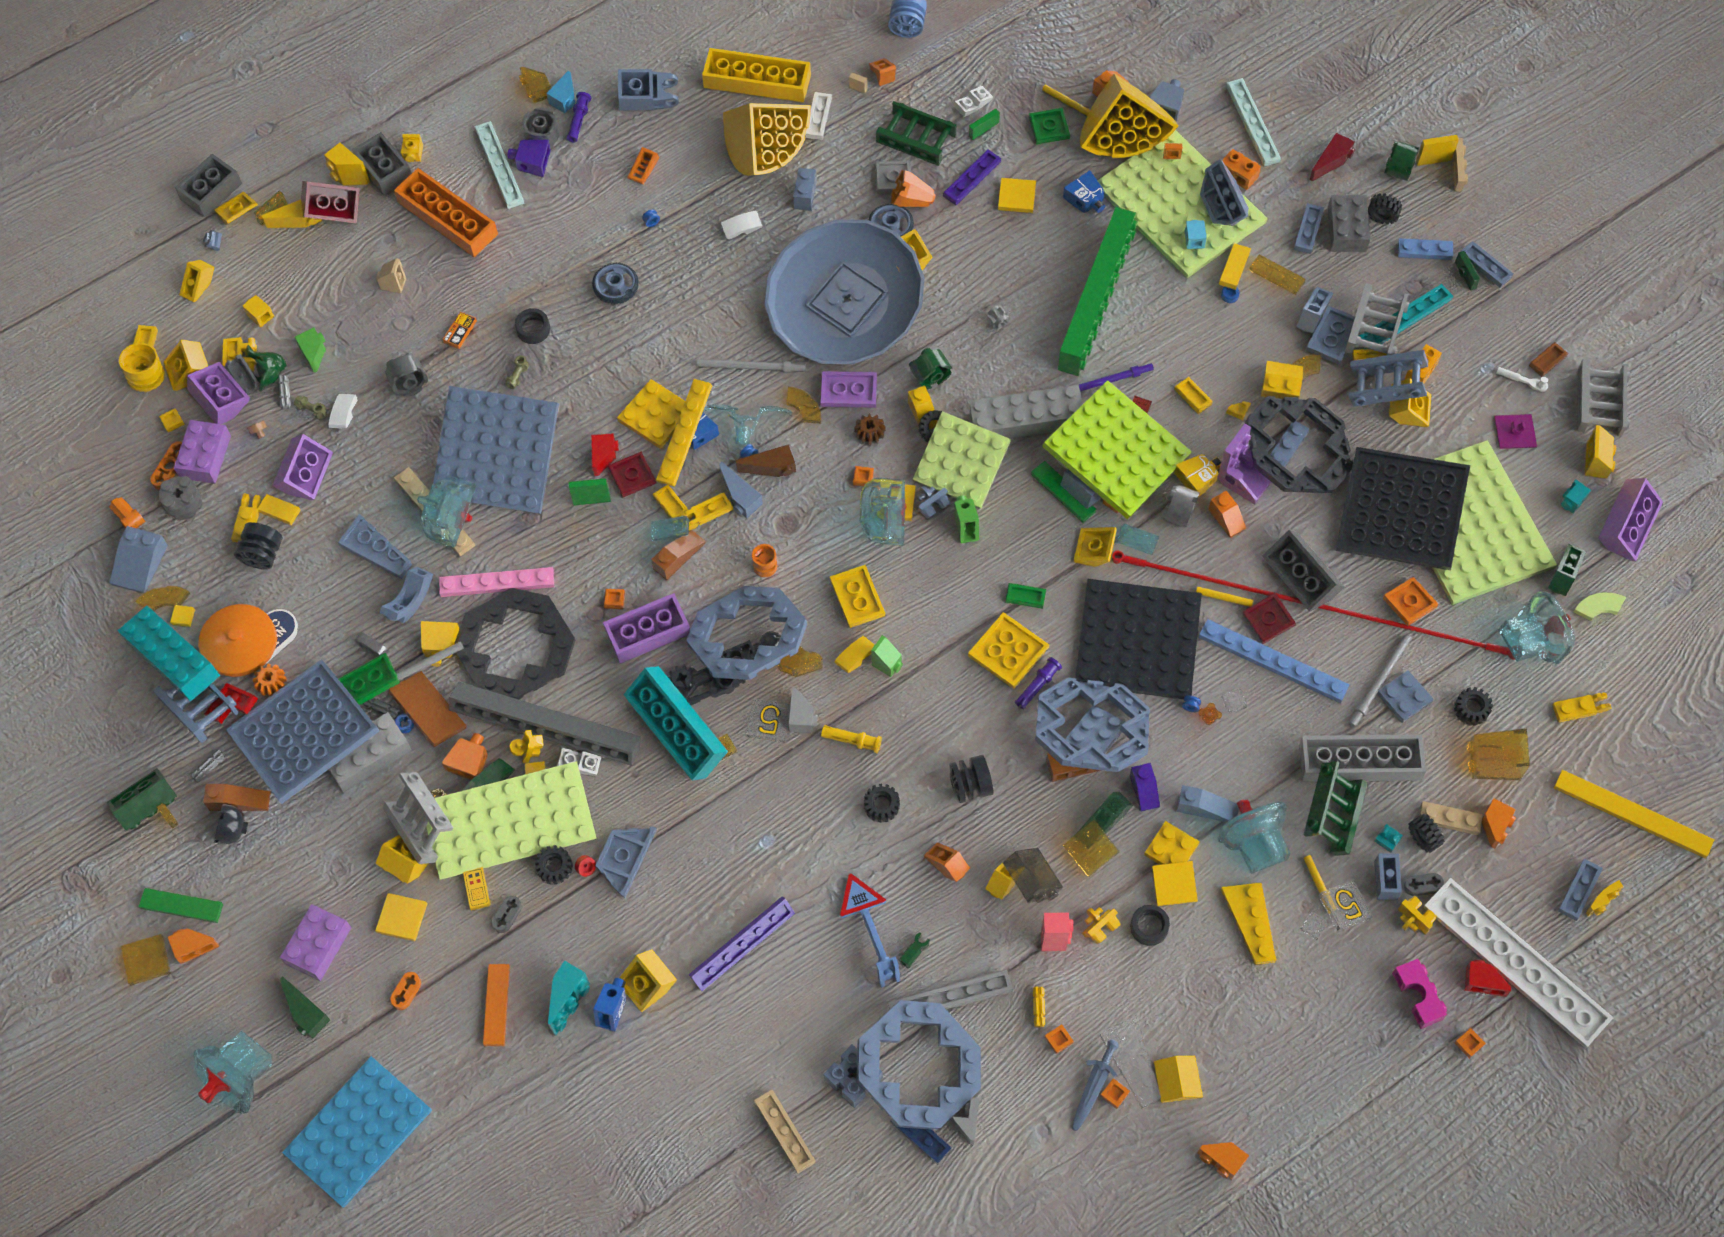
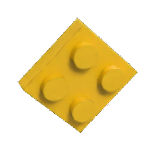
(1171, 845)

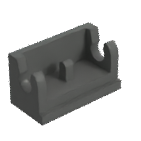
(242, 374)

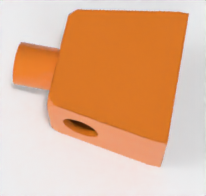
(466, 757)

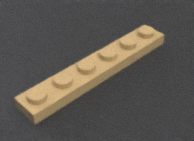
(414, 488)

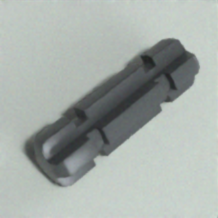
(382, 707)
(207, 766)

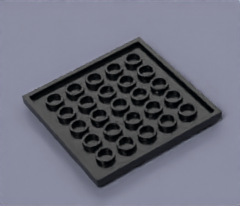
(1403, 508)
(1139, 638)

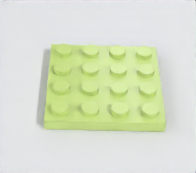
(961, 459)

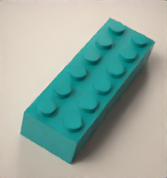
(168, 653)
(675, 723)

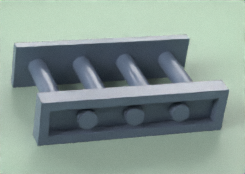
(1388, 364)
(187, 718)

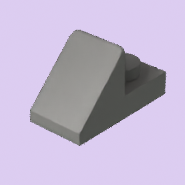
(967, 1126)

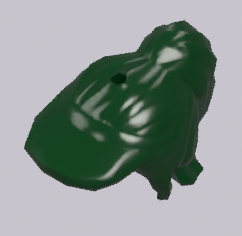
(268, 366)

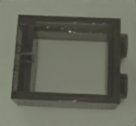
(1033, 875)

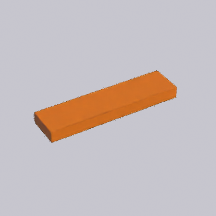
(496, 1005)

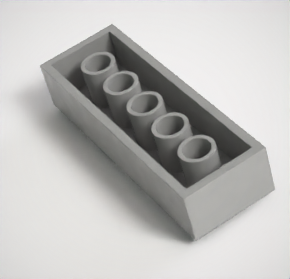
(1026, 412)
(1364, 757)

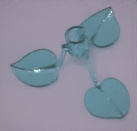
(743, 432)

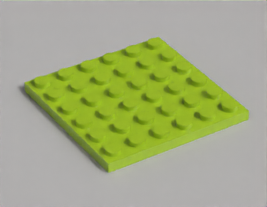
(1116, 449)

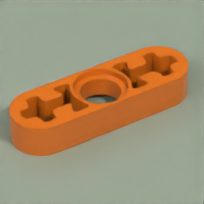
(168, 473)

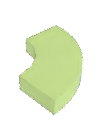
(1598, 604)

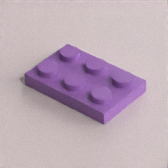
(848, 389)

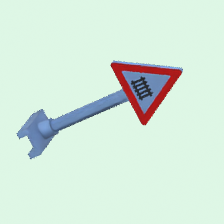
(859, 899)

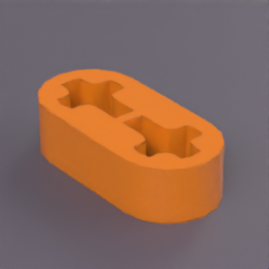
(402, 987)

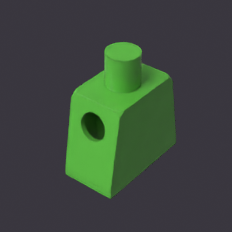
(966, 512)

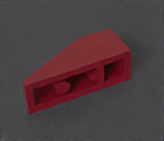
(1334, 156)

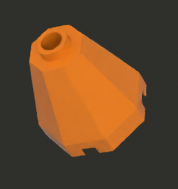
(911, 191)

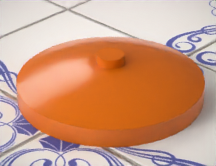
(238, 640)

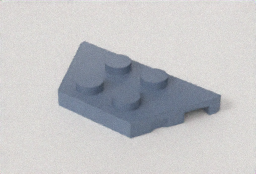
(623, 856)

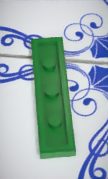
(1052, 482)
(181, 905)

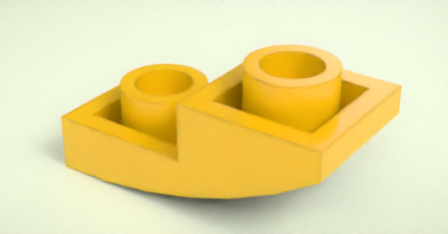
(854, 654)
(1599, 905)

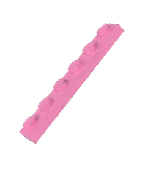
(496, 582)

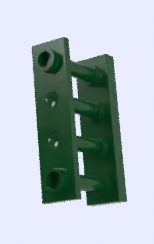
(910, 146)
(1349, 812)

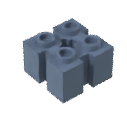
(838, 1077)

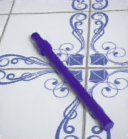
(1134, 371)

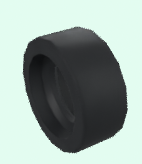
(535, 314)
(1153, 910)

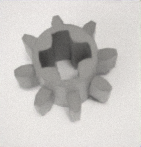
(998, 316)

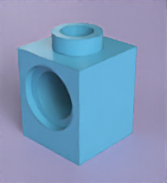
(1195, 234)

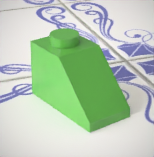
(312, 347)
(886, 657)

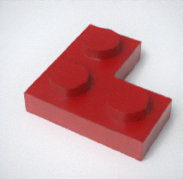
(243, 699)

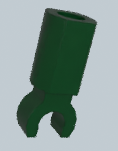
(913, 951)

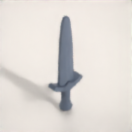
(1095, 1083)

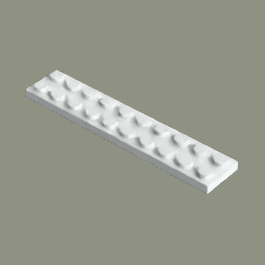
(1518, 963)

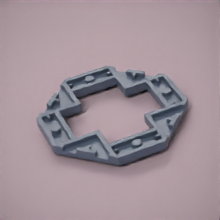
(766, 656)
(1091, 756)
(887, 1094)

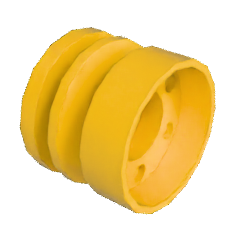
(141, 367)

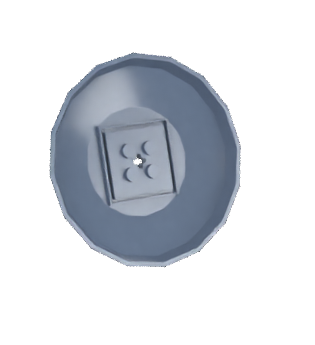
(838, 263)

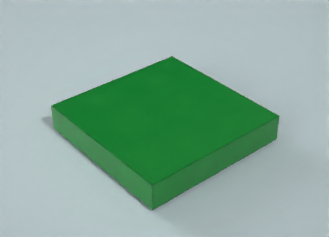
(1049, 126)
(589, 491)

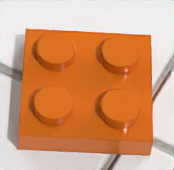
(1410, 601)

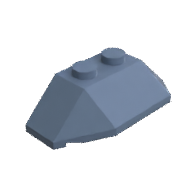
(1222, 195)

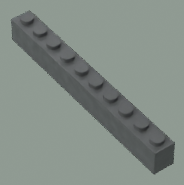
(551, 724)

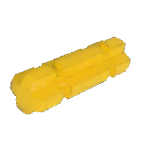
(1038, 1007)

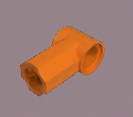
(126, 514)

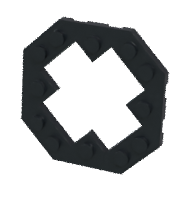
(1306, 480)
(495, 612)

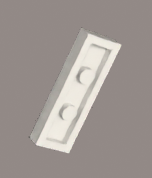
(819, 115)

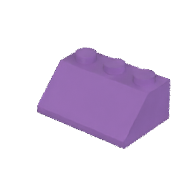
(217, 392)
(303, 468)

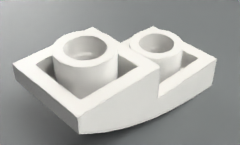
(974, 101)
(742, 223)
(341, 411)
(587, 762)

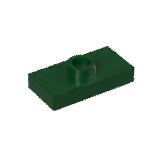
(1467, 270)

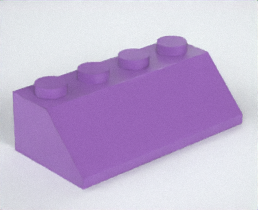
(1631, 518)

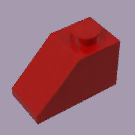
(603, 451)
(1485, 979)

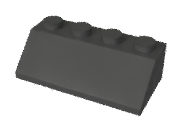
(1303, 571)

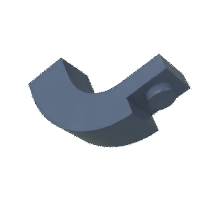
(410, 596)

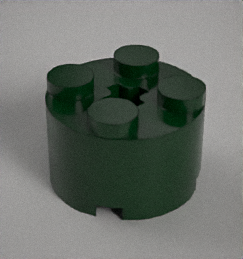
(1401, 160)
(931, 368)

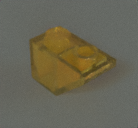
(536, 84)
(801, 663)

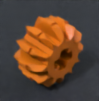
(262, 679)

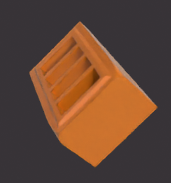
(637, 164)

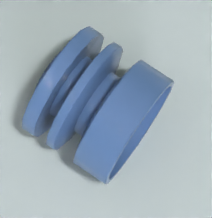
(907, 17)

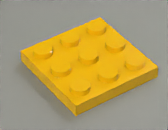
(653, 413)
(1008, 650)

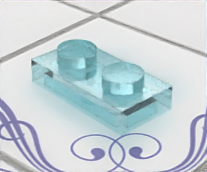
(669, 528)
(1137, 539)

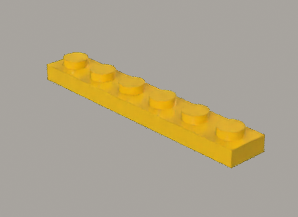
(684, 432)

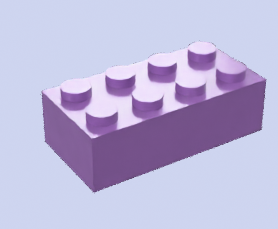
(646, 628)

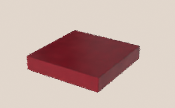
(632, 474)
(1269, 618)

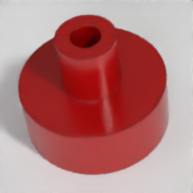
(585, 865)

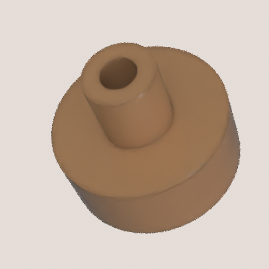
(257, 428)

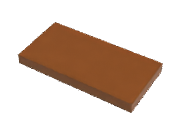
(427, 709)

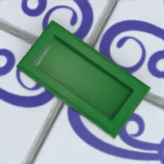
(984, 124)
(1025, 595)

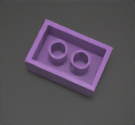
(202, 451)
(315, 942)

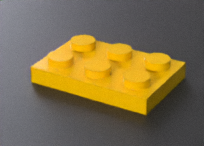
(857, 596)

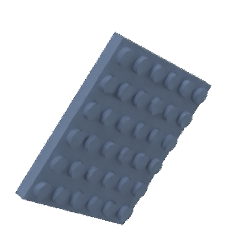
(498, 445)
(302, 731)

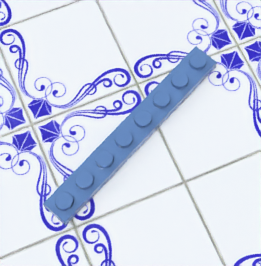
(1274, 661)

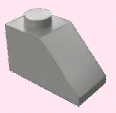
(801, 714)

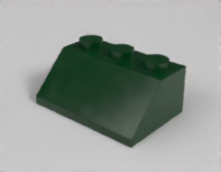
(141, 799)

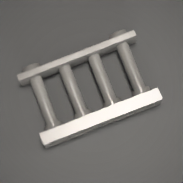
(1360, 326)
(1584, 403)
(404, 820)

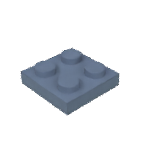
(1405, 696)

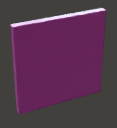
(1515, 431)

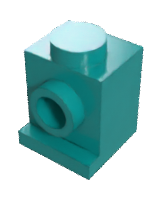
(1575, 496)

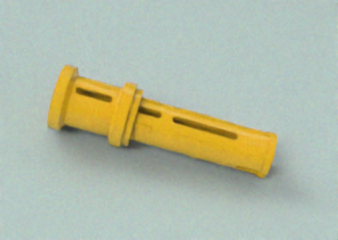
(860, 740)

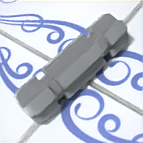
(284, 392)

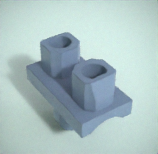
(925, 507)

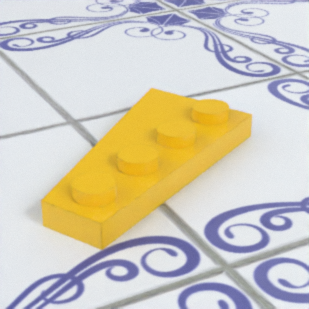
(1251, 917)

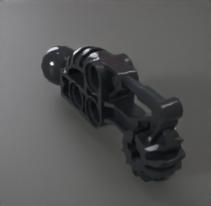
(697, 678)

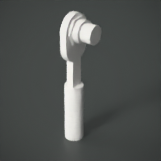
(1539, 385)

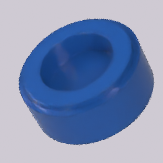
(1230, 295)

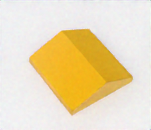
(235, 207)
(1095, 546)
(1178, 1078)

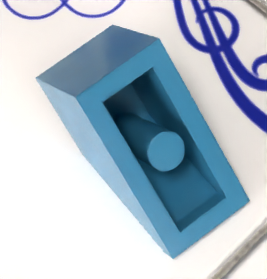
(562, 93)

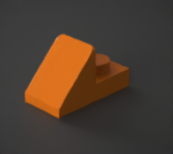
(884, 71)

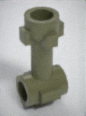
(521, 366)
(318, 408)

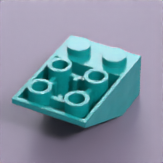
(567, 989)

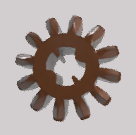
(869, 429)

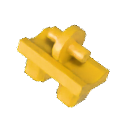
(529, 746)
(1107, 918)
(1413, 918)

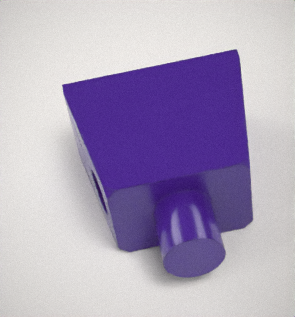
(531, 156)

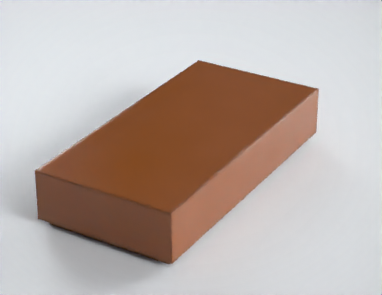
(1548, 359)

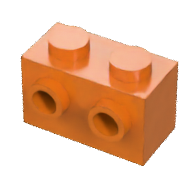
(1242, 168)

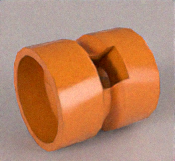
(764, 560)

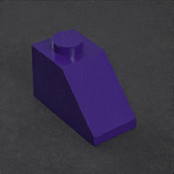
(1145, 786)

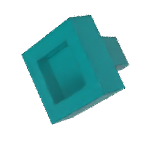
(1388, 838)

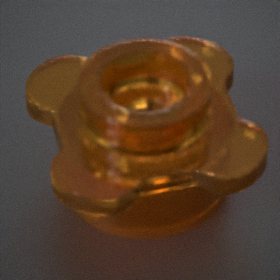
(1210, 719)

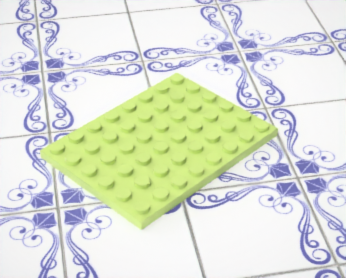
(1168, 195)
(1495, 532)

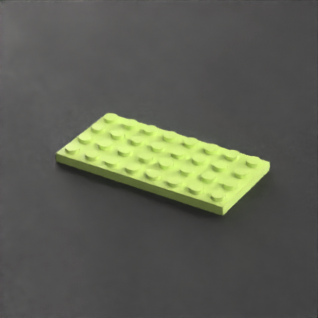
(512, 820)

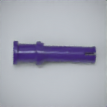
(580, 110)
(1043, 676)

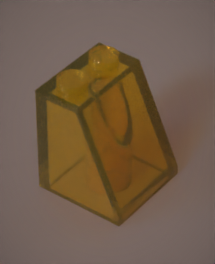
(1499, 755)

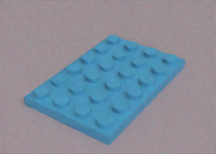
(357, 1131)

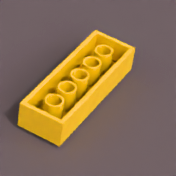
(756, 75)

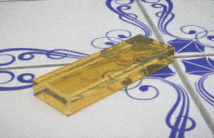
(1277, 274)

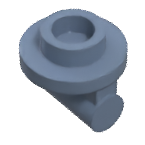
(212, 240)

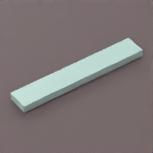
(1253, 122)
(499, 165)

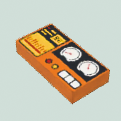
(459, 330)

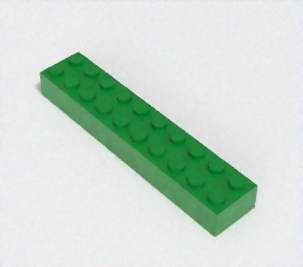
(1097, 292)

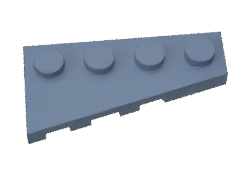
(370, 545)

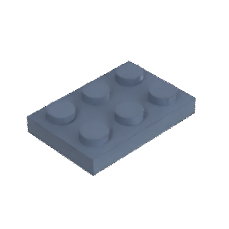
(1332, 335)
(1096, 728)

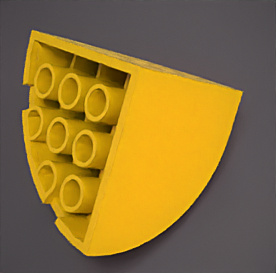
(1124, 122)
(764, 135)

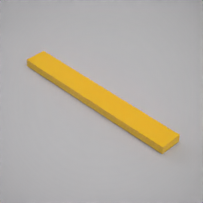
(1634, 814)

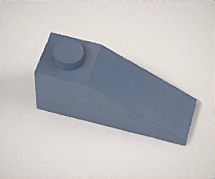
(1314, 310)
(743, 496)
(1206, 804)

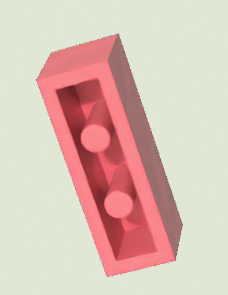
(1056, 931)

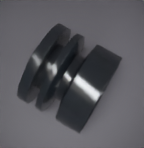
(258, 545)
(973, 778)

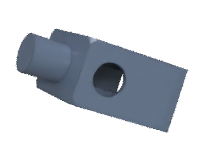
(1169, 97)

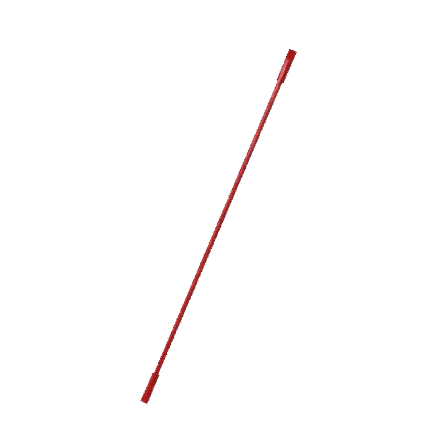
(1142, 563)

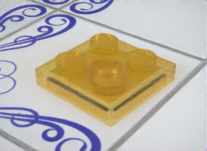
(1091, 848)
(145, 959)

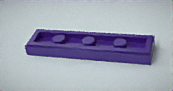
(971, 177)

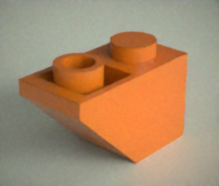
(1496, 820)
(1224, 1156)

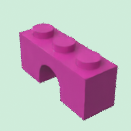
(1414, 976)

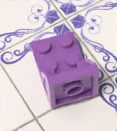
(1238, 469)

